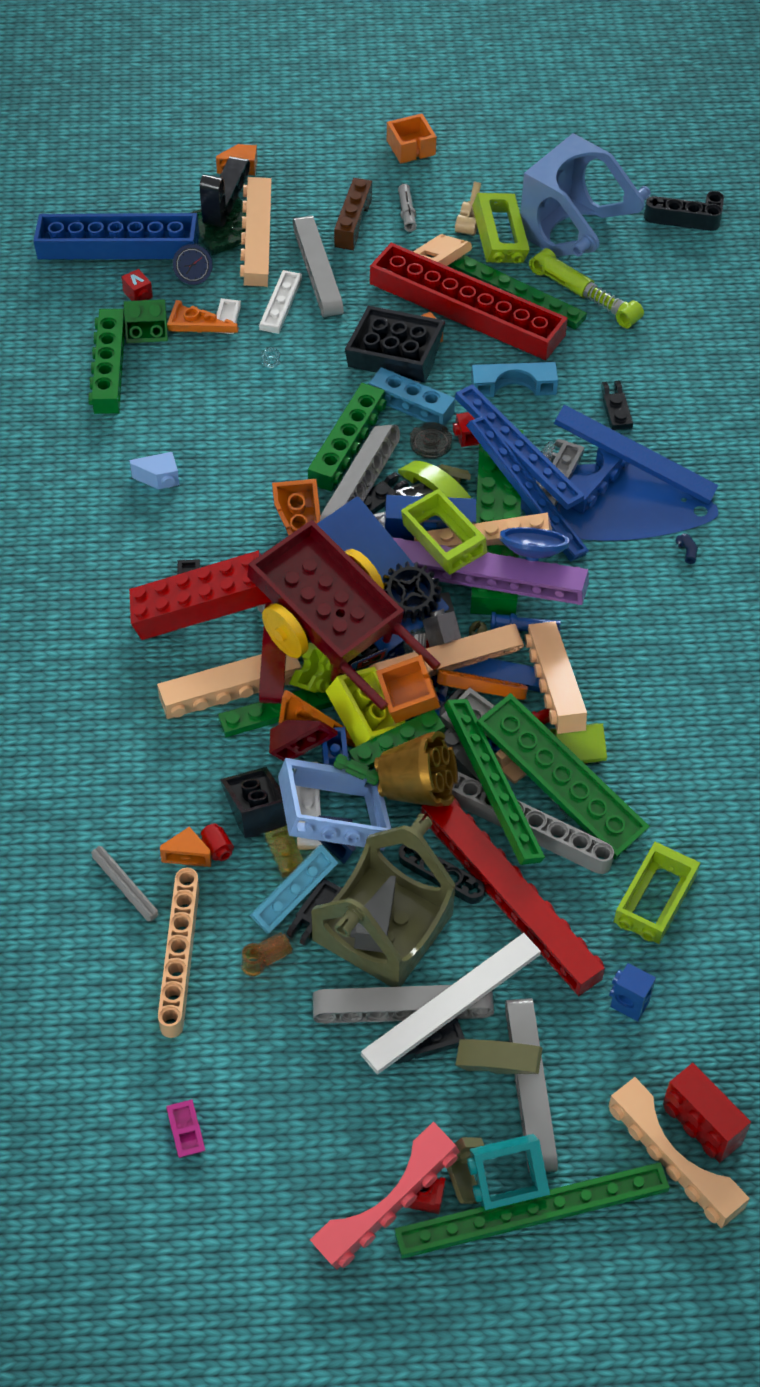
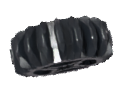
(426, 604)

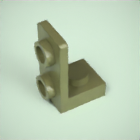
(459, 1171)

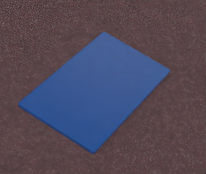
(358, 529)

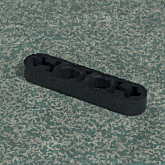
(471, 882)

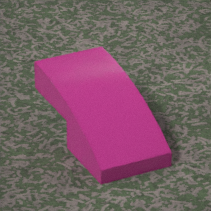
(185, 1128)

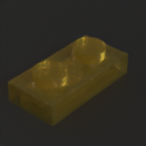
(284, 850)

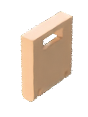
(444, 249)

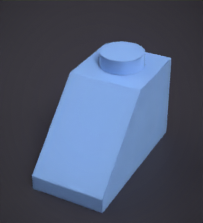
(156, 470)

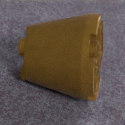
(418, 771)

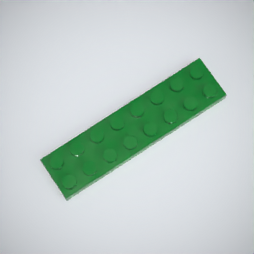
(562, 775)

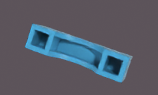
(538, 377)

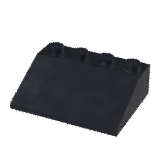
(395, 342)

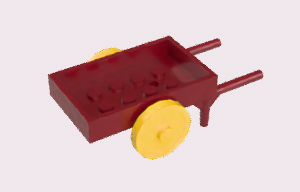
(315, 584)

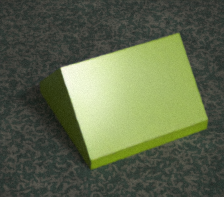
(586, 745)

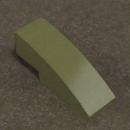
(498, 1057)

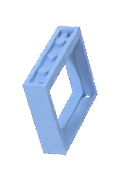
(335, 780)

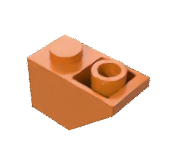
(240, 151)

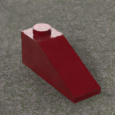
(298, 737)

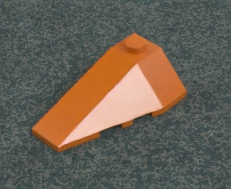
(296, 503)

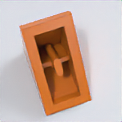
(186, 849)

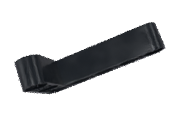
(221, 192)

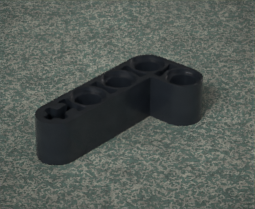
(686, 213)

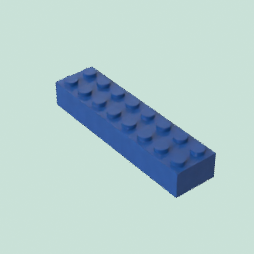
(114, 235)

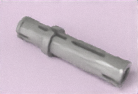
(407, 213)

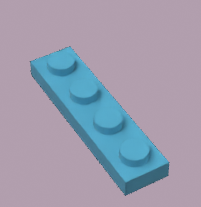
(293, 889)

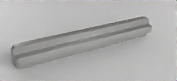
(124, 883)

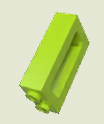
(493, 249)
(439, 505)
(667, 859)

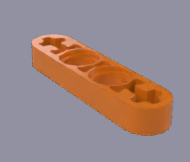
(481, 684)

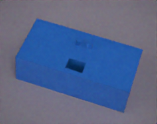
(393, 517)

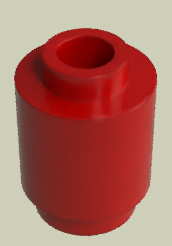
(217, 841)

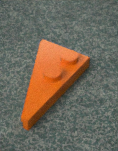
(196, 320)
(297, 709)

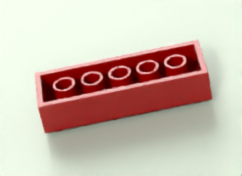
(194, 597)

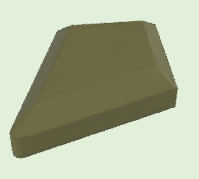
(457, 473)

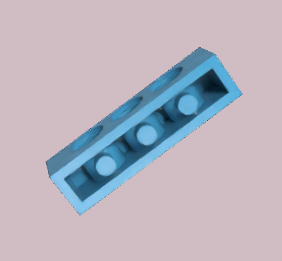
(414, 397)

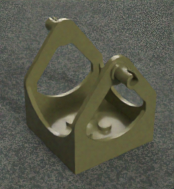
(416, 913)

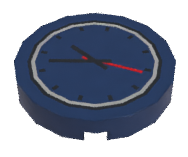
(192, 264)

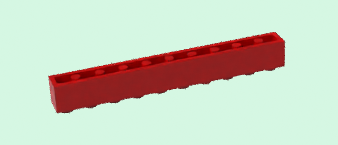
(516, 896)

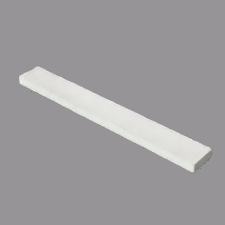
(450, 1003)

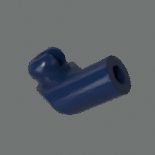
(691, 548)

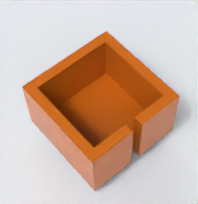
(411, 138)
(408, 689)

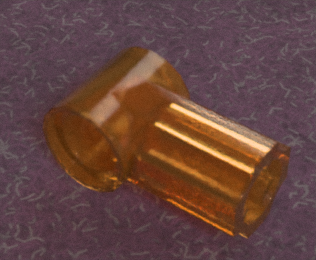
(266, 953)

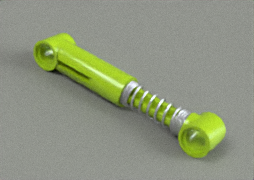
(546, 263)

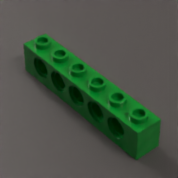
(108, 361)
(347, 436)

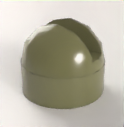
(477, 625)

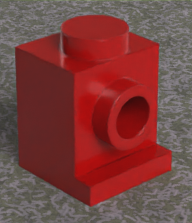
(432, 1199)

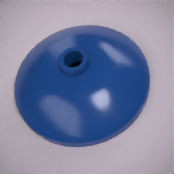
(534, 542)

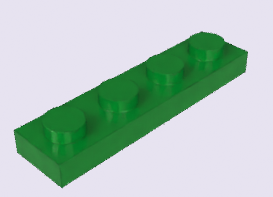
(405, 732)

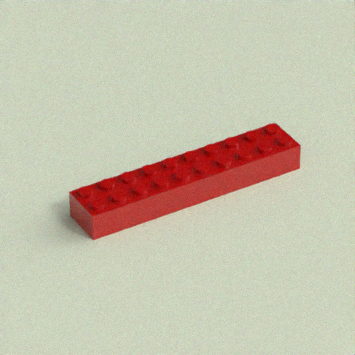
(468, 301)

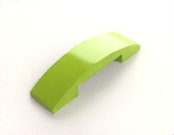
(433, 478)

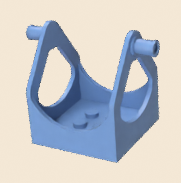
(558, 190)

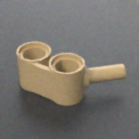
(466, 219)

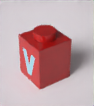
(137, 286)

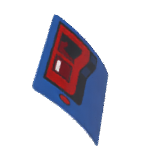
(370, 660)

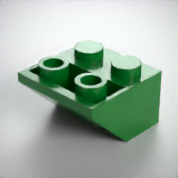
(145, 321)

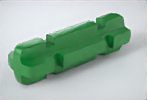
(356, 769)

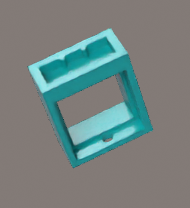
(527, 1143)

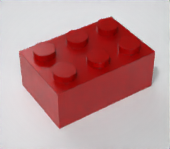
(706, 1113)

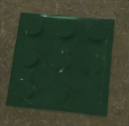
(221, 239)

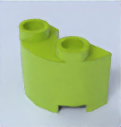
(315, 672)

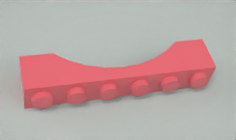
(343, 1237)

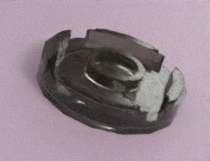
(431, 440)

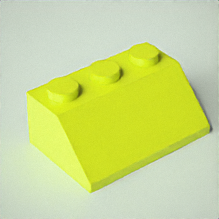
(357, 711)

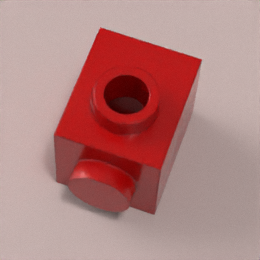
(460, 429)

